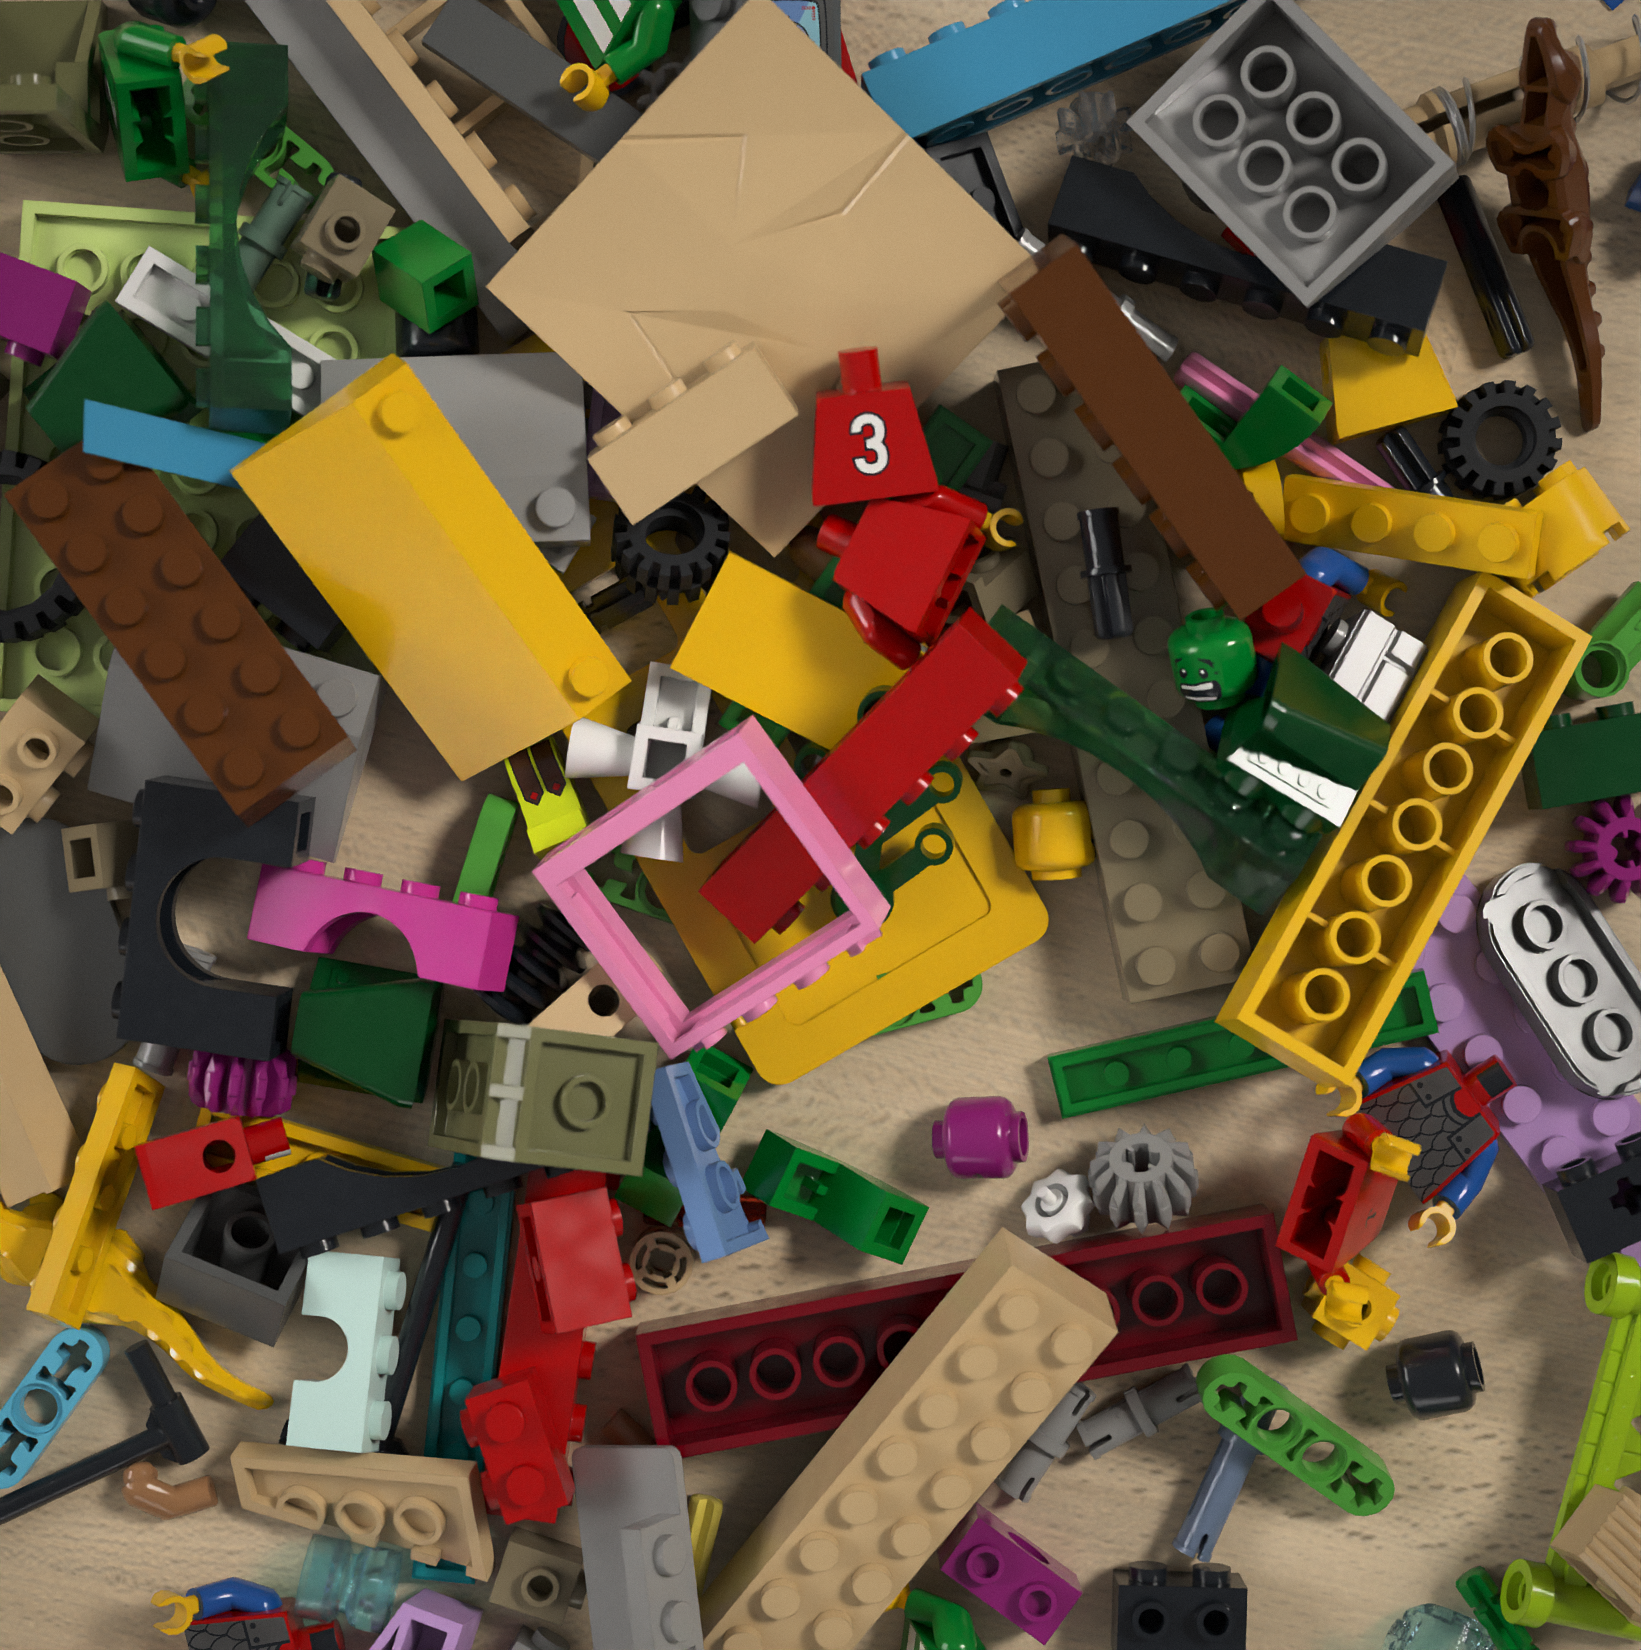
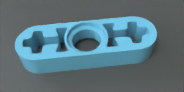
(82, 1378)

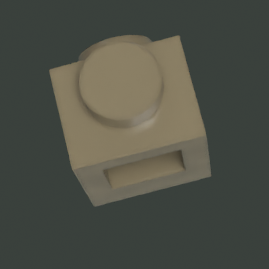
(997, 580)

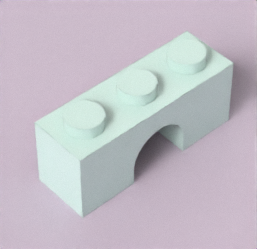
(350, 1407)

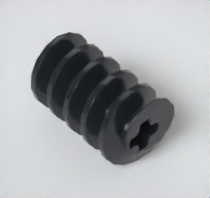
(537, 964)

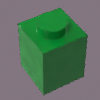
(425, 276)

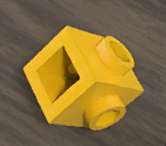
(1377, 1315)

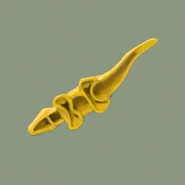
(121, 1295)

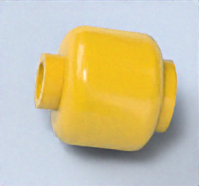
(1053, 835)

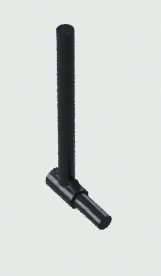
(417, 1319)
(169, 1431)

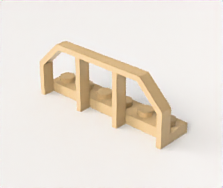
(434, 107)

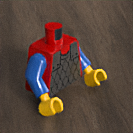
(1312, 605)
(1442, 1110)
(243, 1617)

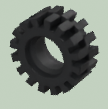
(1537, 433)
(668, 572)

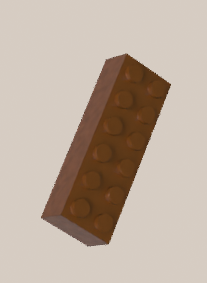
(1146, 418)
(182, 628)

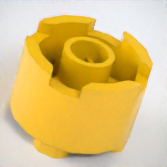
(1572, 525)

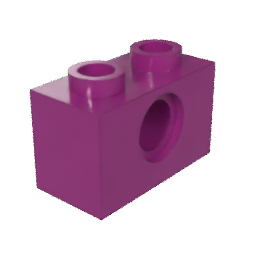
(1009, 1573)

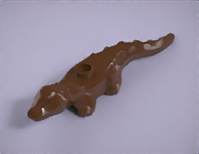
(1552, 200)

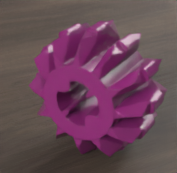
(1600, 855)
(242, 1084)

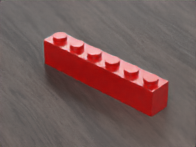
(870, 770)
(557, 1357)

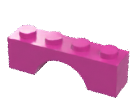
(450, 940)

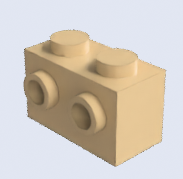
(37, 742)

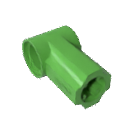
(1614, 645)

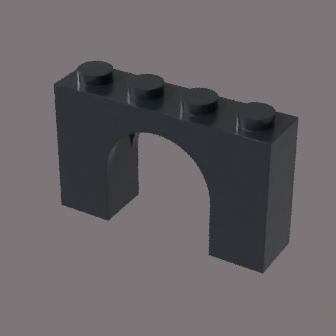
(163, 989)

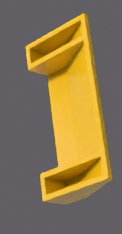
(430, 570)

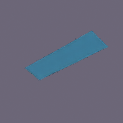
(163, 444)

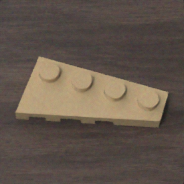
(372, 1496)

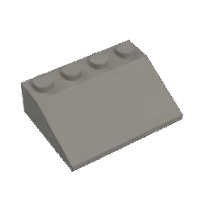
(1293, 146)
(519, 423)
(141, 744)

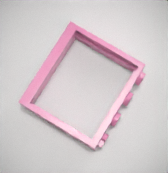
(625, 960)

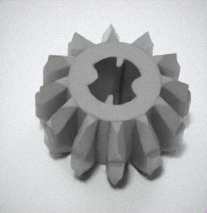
(1143, 1178)

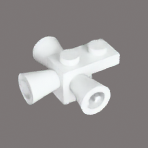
(668, 735)

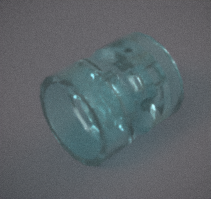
(348, 1583)

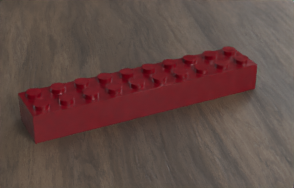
(813, 1354)

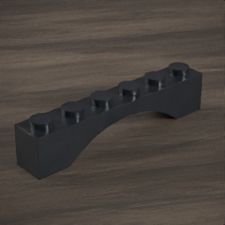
(1126, 230)
(334, 1196)

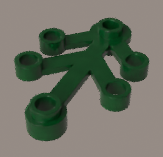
(916, 858)

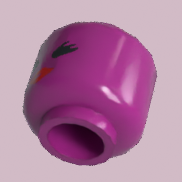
(981, 1138)

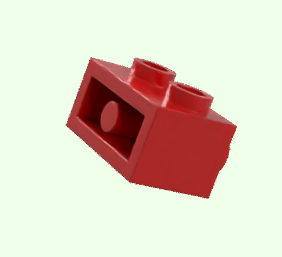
(576, 1260)
(518, 1445)

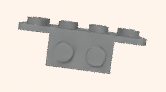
(637, 1547)

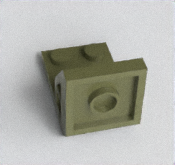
(52, 77)
(543, 1096)

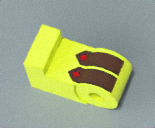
(545, 796)

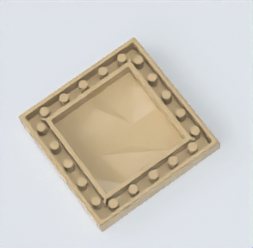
(771, 214)

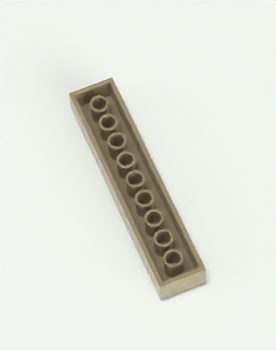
(1162, 912)

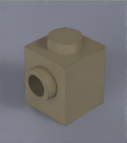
(341, 231)
(99, 856)
(540, 1576)

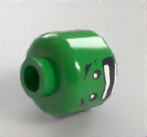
(1213, 659)

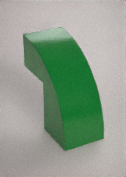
(1270, 427)
(722, 1084)
(835, 1196)

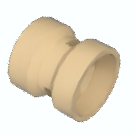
(669, 1253)

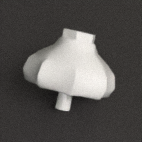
(1058, 1206)

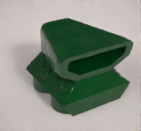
(109, 365)
(1302, 744)
(368, 1031)

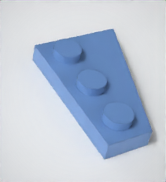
(707, 1185)

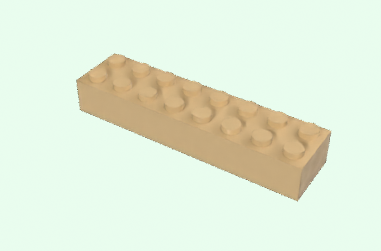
(911, 1455)

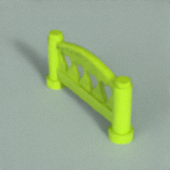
(1605, 1452)

